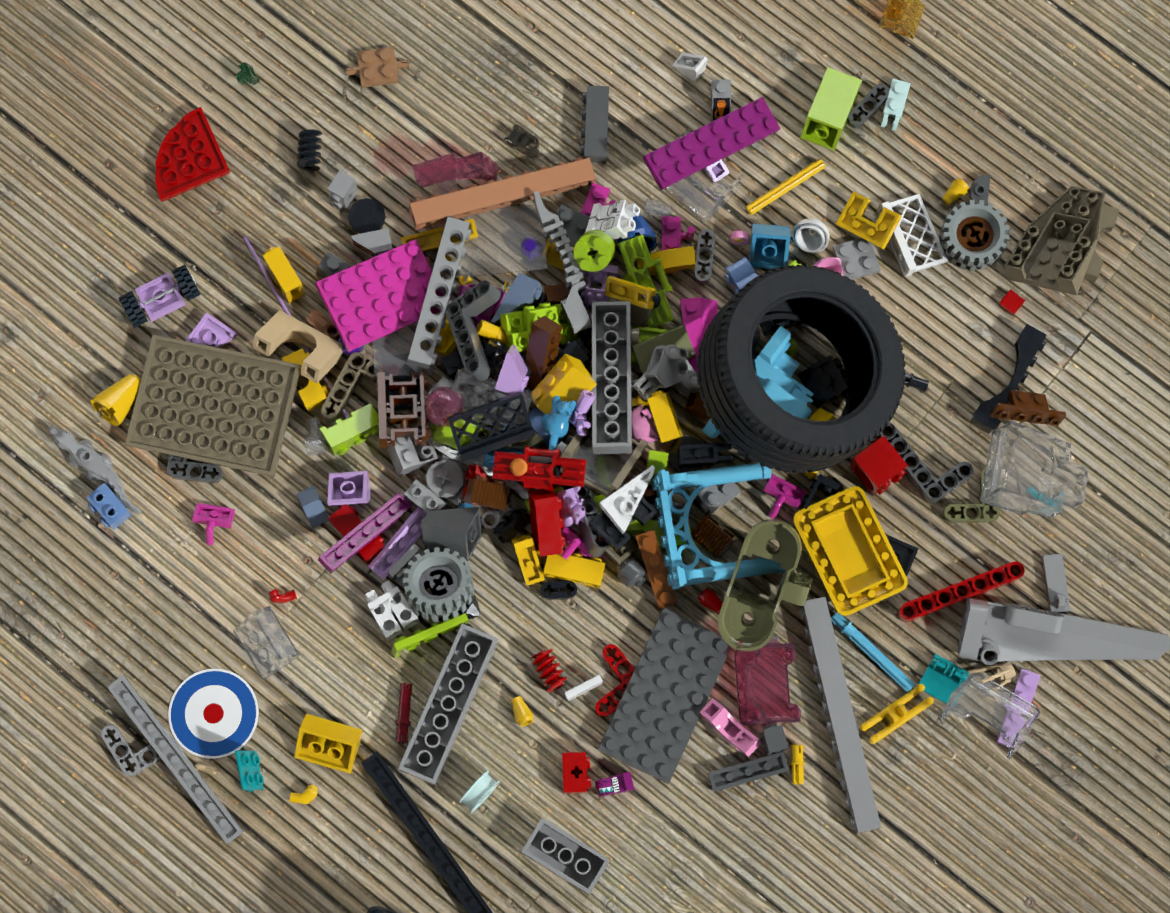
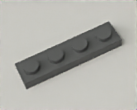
(748, 771)

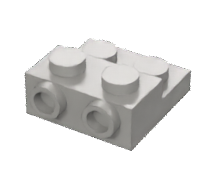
(716, 496)

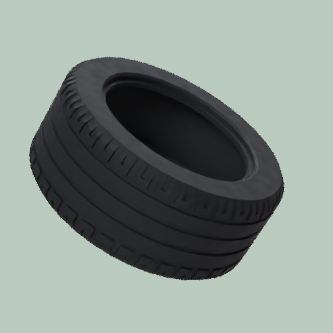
(854, 327)

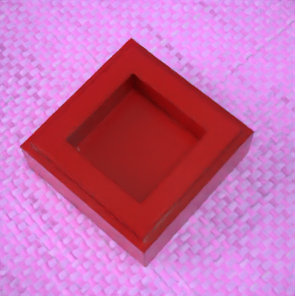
(1011, 302)

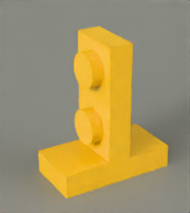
(528, 559)

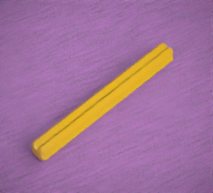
(785, 186)

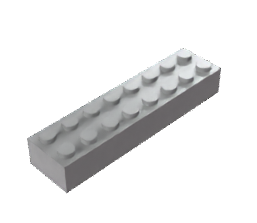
(613, 378)
(448, 704)

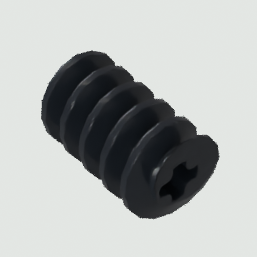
(307, 150)

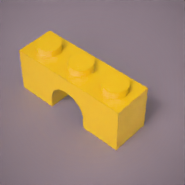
(313, 394)

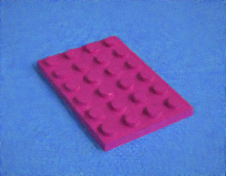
(378, 295)

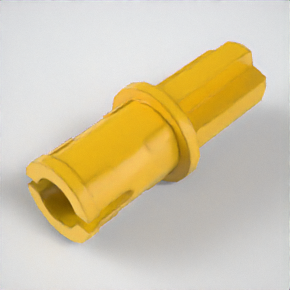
(797, 764)

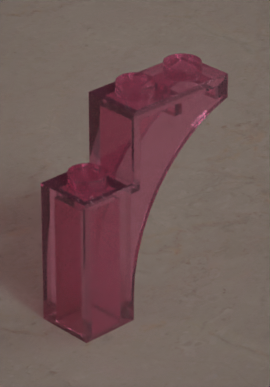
(454, 167)

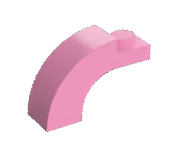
(730, 728)

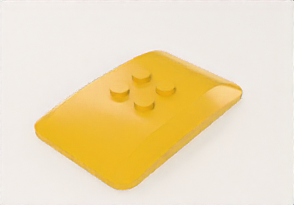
(850, 551)

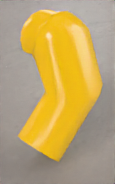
(306, 797)

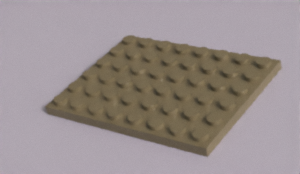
(213, 405)

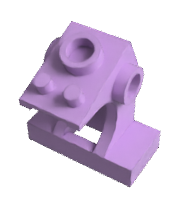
(597, 295)

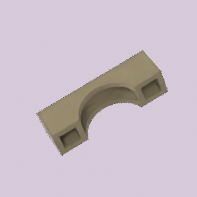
(1107, 224)

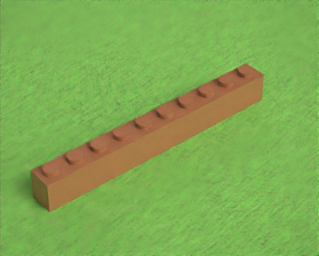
(501, 193)

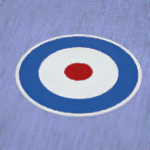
(213, 713)

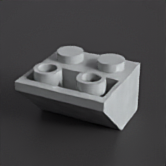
(411, 457)

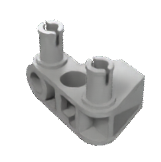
(670, 368)

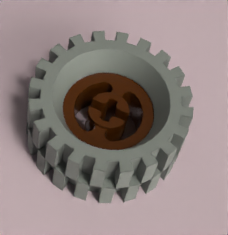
(984, 223)

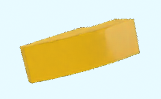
(672, 260)

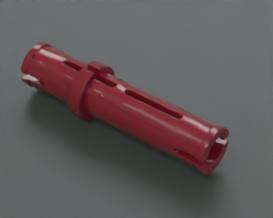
(403, 713)

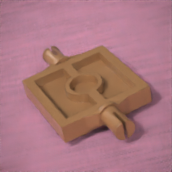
(377, 67)

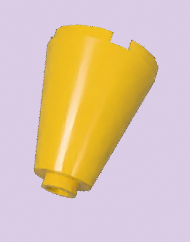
(117, 399)

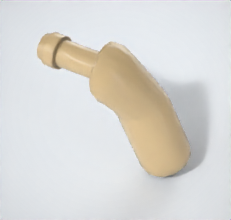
(206, 769)

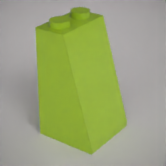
(830, 108)

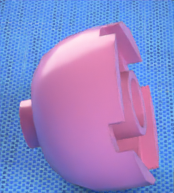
(643, 425)

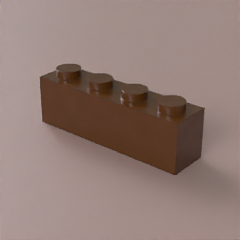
(542, 349)

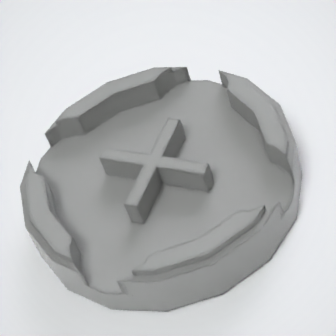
(444, 478)

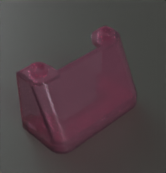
(764, 685)

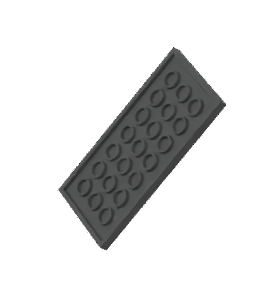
(665, 696)

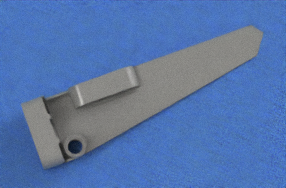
(1039, 634)

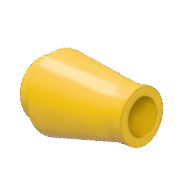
(955, 191)
(522, 713)

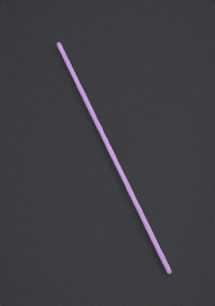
(283, 305)

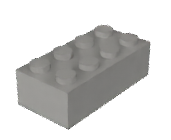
(565, 856)

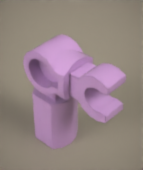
(578, 416)

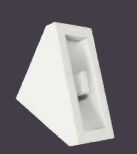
(690, 65)

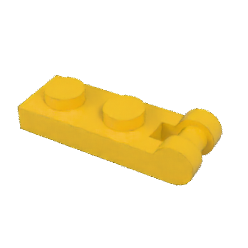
(629, 291)

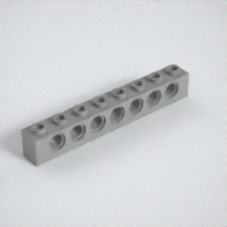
(453, 228)

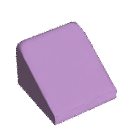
(716, 171)

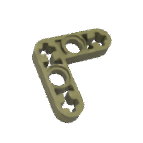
(981, 509)

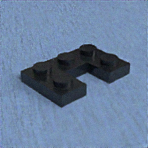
(609, 532)

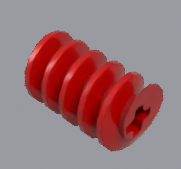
(549, 670)

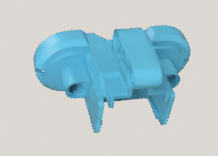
(774, 373)

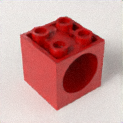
(878, 466)

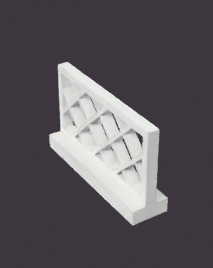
(899, 244)

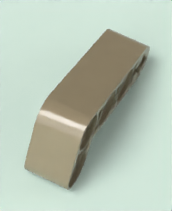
(347, 388)

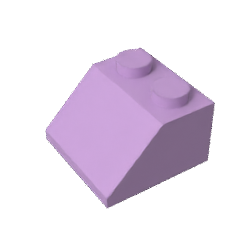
(513, 373)
(348, 488)

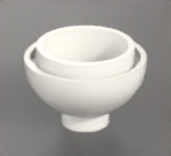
(811, 235)

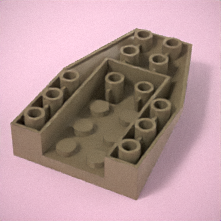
(1059, 242)

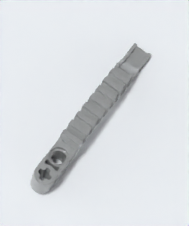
(573, 305)

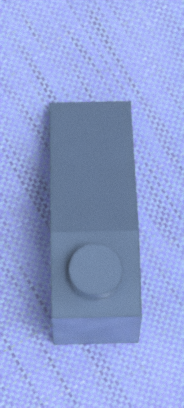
(521, 293)

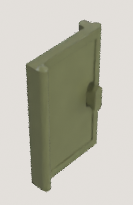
(676, 336)

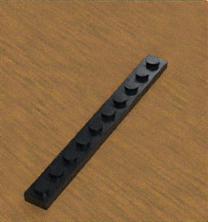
(425, 835)

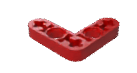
(624, 678)

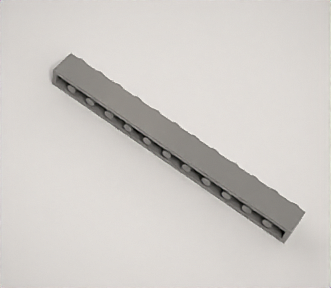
(840, 715)

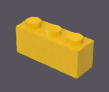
(575, 569)

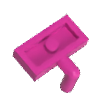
(596, 195)
(672, 233)
(783, 492)
(212, 517)
(575, 541)

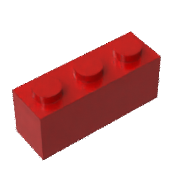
(345, 520)

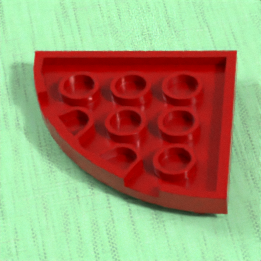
(188, 157)

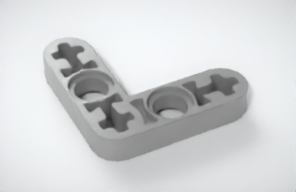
(136, 758)

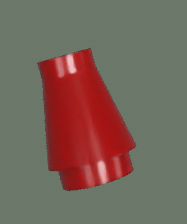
(710, 600)

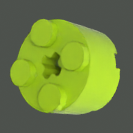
(599, 241)

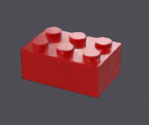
(546, 522)

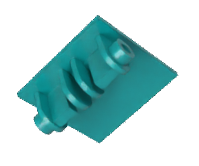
(942, 678)
(249, 770)

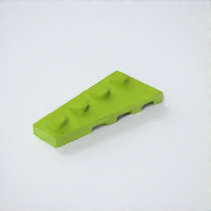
(428, 635)

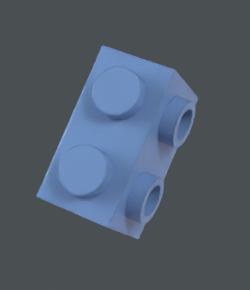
(109, 506)

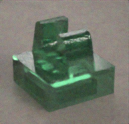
(247, 74)

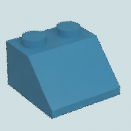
(769, 246)

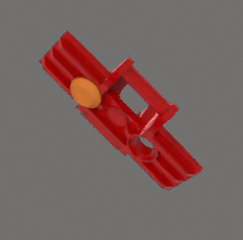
(538, 475)

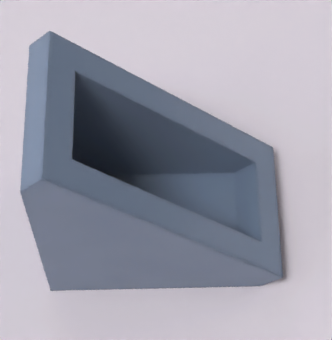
(313, 506)

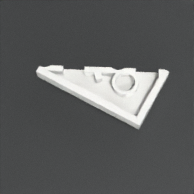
(623, 503)

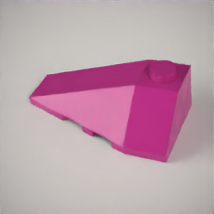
(696, 316)

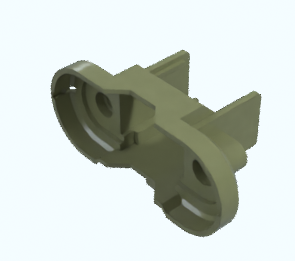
(795, 590)

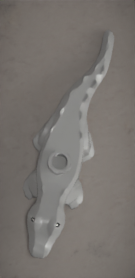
(96, 465)

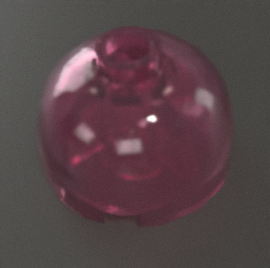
(442, 404)

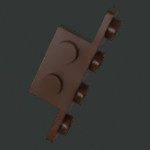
(1028, 408)

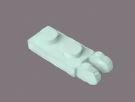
(895, 102)

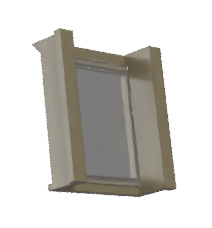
(603, 471)

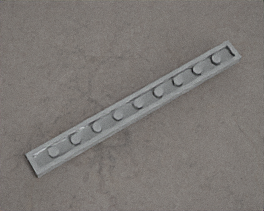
(175, 759)

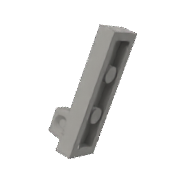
(1056, 583)

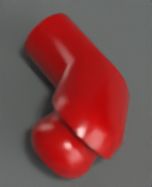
(282, 598)

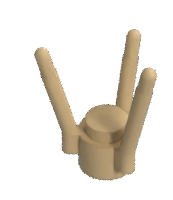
(1003, 672)

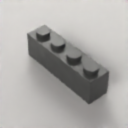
(596, 124)

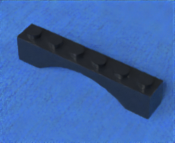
(1026, 347)

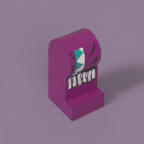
(615, 785)

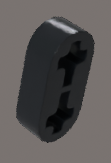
(558, 585)

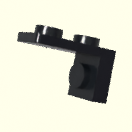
(827, 486)

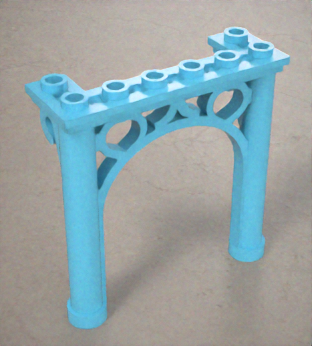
(683, 574)

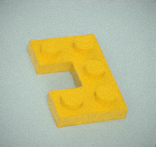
(854, 222)

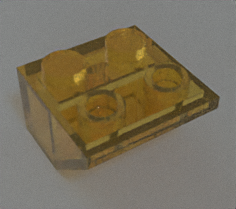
(902, 16)

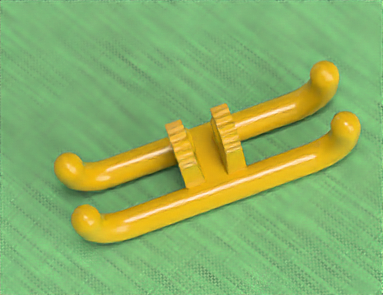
(896, 714)

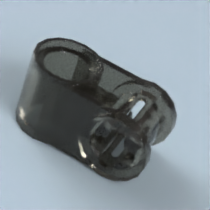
(520, 139)

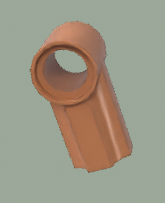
(322, 323)

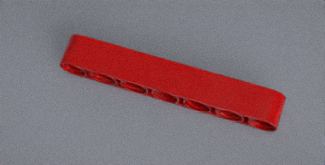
(969, 587)

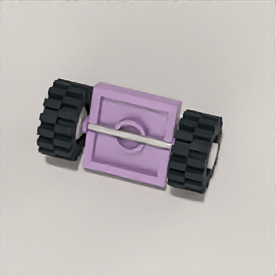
(159, 296)

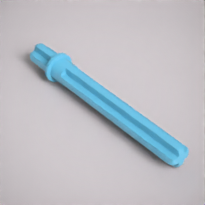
(874, 653)

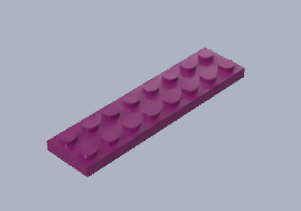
(711, 143)

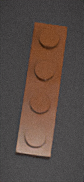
(656, 568)

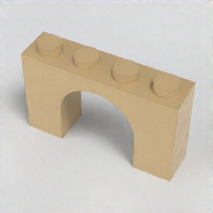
(284, 329)

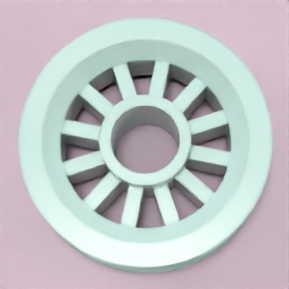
(479, 792)

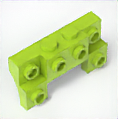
(518, 324)

